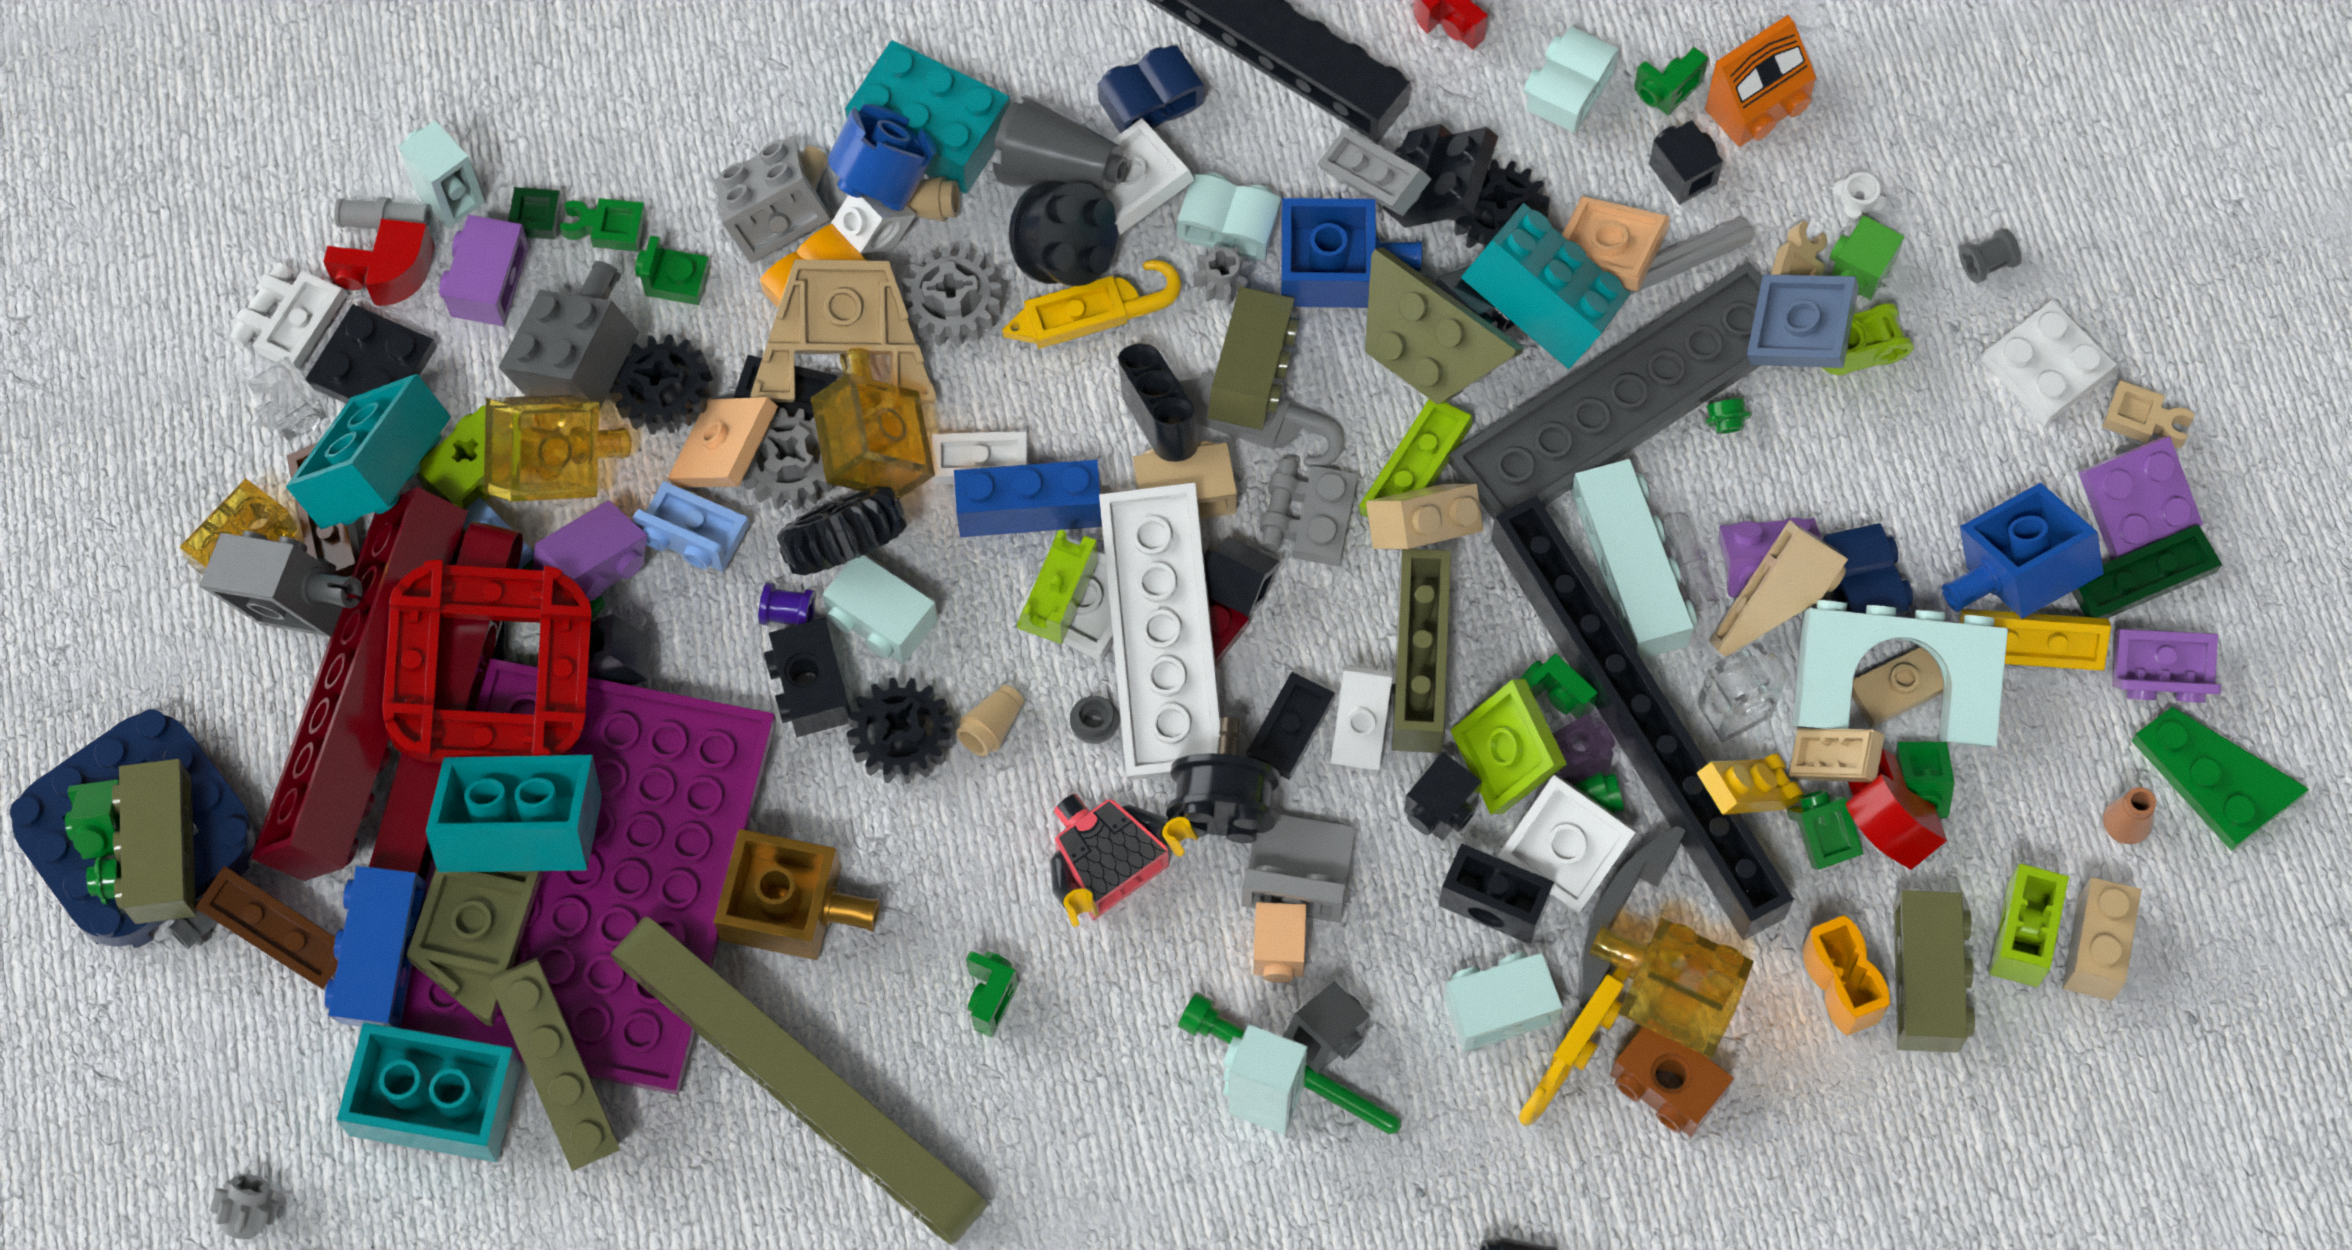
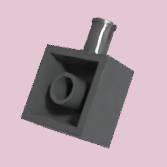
(572, 341)
(278, 583)

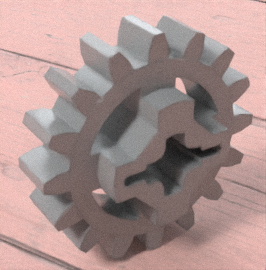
(953, 317)
(792, 476)

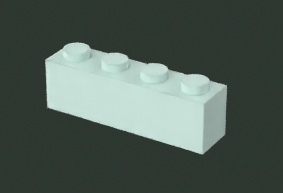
(1632, 558)

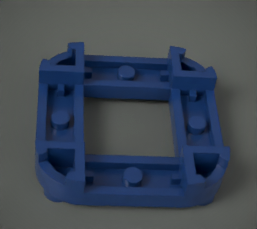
(39, 828)

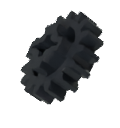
(1505, 191)
(665, 388)
(896, 710)

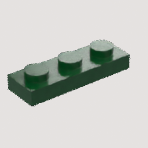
(2148, 574)

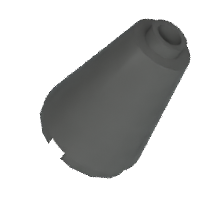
(1050, 146)

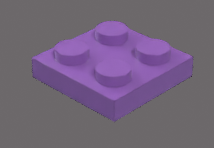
(2140, 497)

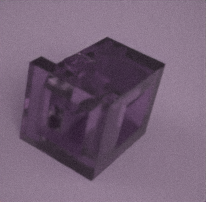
(1598, 745)

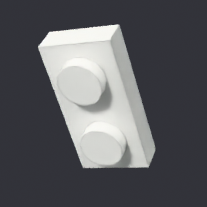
(975, 451)

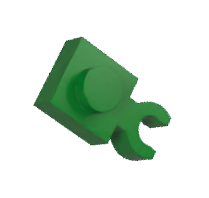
(611, 226)

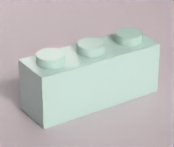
(1264, 1078)

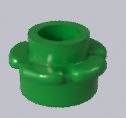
(1727, 415)
(102, 877)

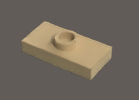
(1897, 686)
(1836, 755)

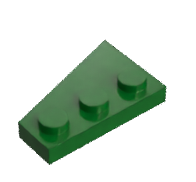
(2216, 777)

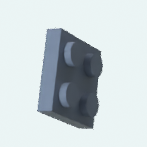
(1803, 321)

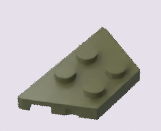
(1428, 333)
(473, 933)

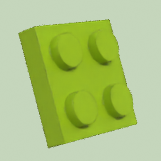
(1508, 746)

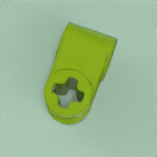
(1874, 340)

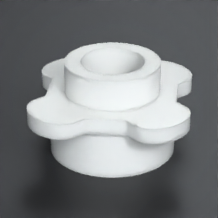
(1864, 184)

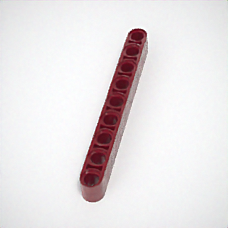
(461, 669)

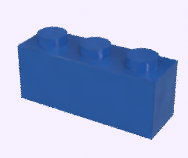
(1027, 498)
(374, 947)

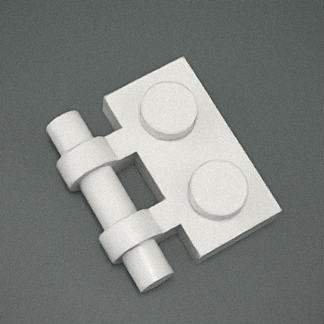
(297, 321)

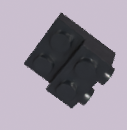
(1456, 171)

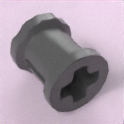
(1990, 255)

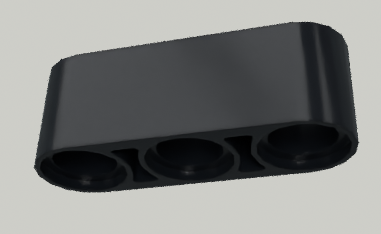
(1157, 402)

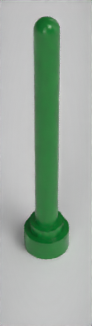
(1203, 1018)

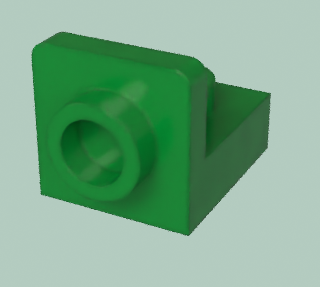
(1674, 85)
(672, 273)
(1564, 686)
(1928, 772)
(1826, 828)
(990, 1000)

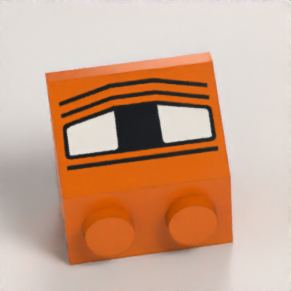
(1761, 83)

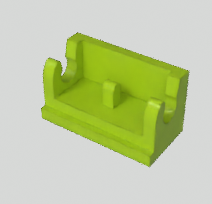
(1059, 588)

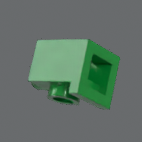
(92, 819)

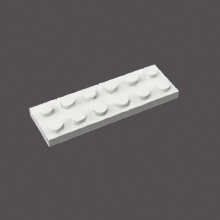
(1160, 627)

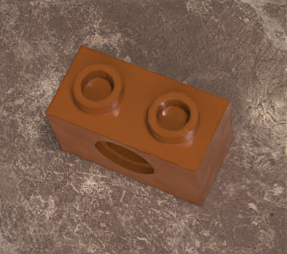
(1678, 1109)

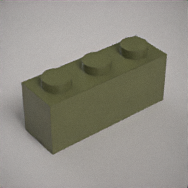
(1253, 359)
(155, 841)
(1932, 971)

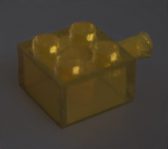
(871, 430)
(546, 447)
(1678, 983)

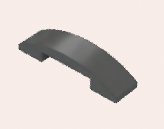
(1648, 864)

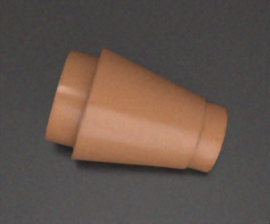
(2130, 816)

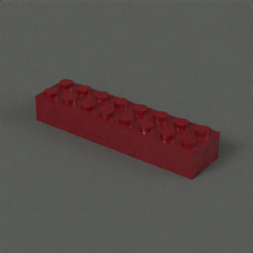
(342, 727)

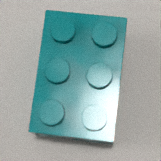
(946, 104)
(1546, 285)
(369, 452)
(514, 813)
(429, 1092)

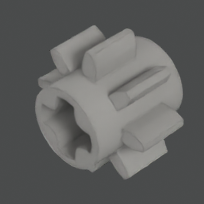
(1217, 262)
(244, 1206)

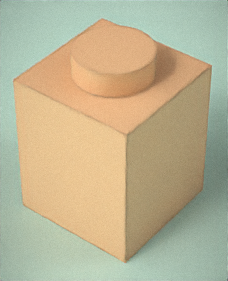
(1279, 941)

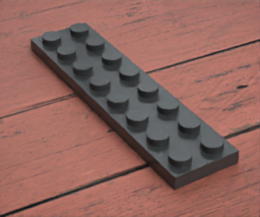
(1616, 398)

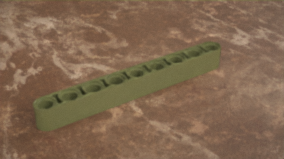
(799, 1081)

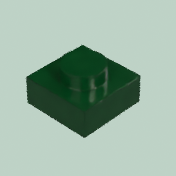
(536, 211)

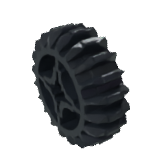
(841, 530)

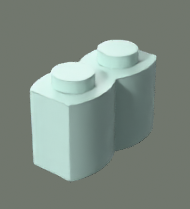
(1571, 79)
(1229, 215)

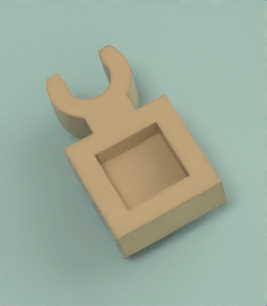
(1799, 253)
(2140, 413)

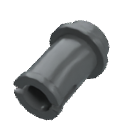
(192, 929)

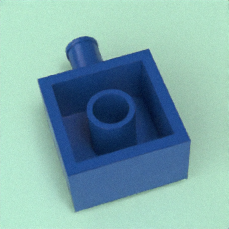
(1330, 251)
(2025, 553)

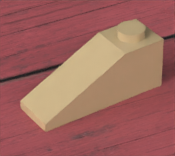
(1785, 583)

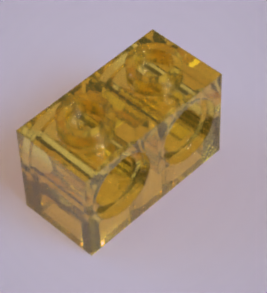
(233, 517)

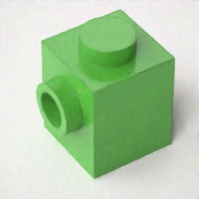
(1867, 255)

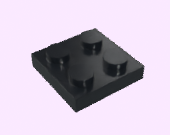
(367, 355)

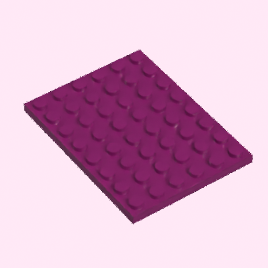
(674, 794)

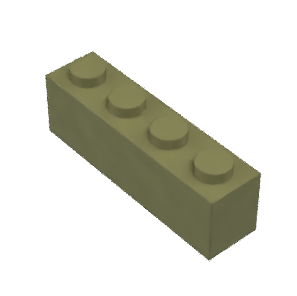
(1421, 651)
(554, 1064)

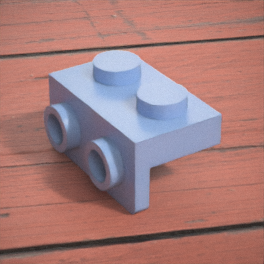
(692, 527)

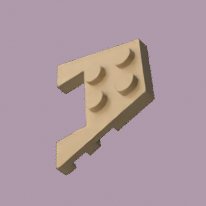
(835, 309)

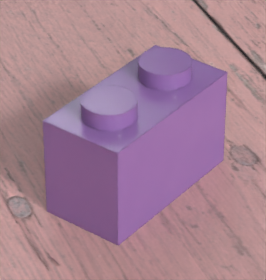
(484, 270)
(594, 549)

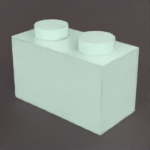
(441, 173)
(879, 609)
(1502, 1000)

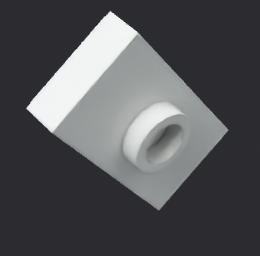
(1361, 718)

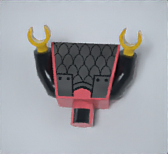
(1109, 853)

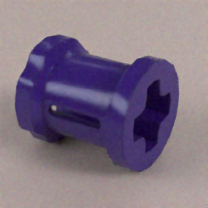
(785, 606)

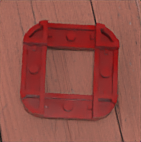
(485, 595)

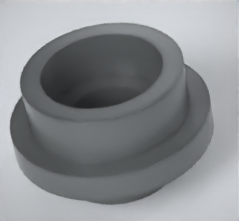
(1090, 707)

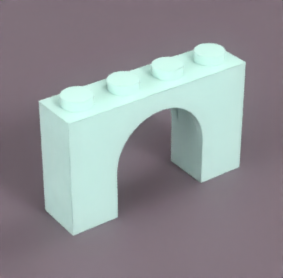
(1967, 655)

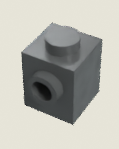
(1328, 1027)

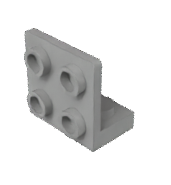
(769, 200)
(1300, 865)

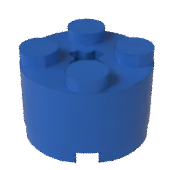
(880, 156)

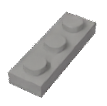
(1374, 171)

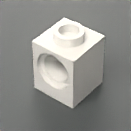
(871, 224)

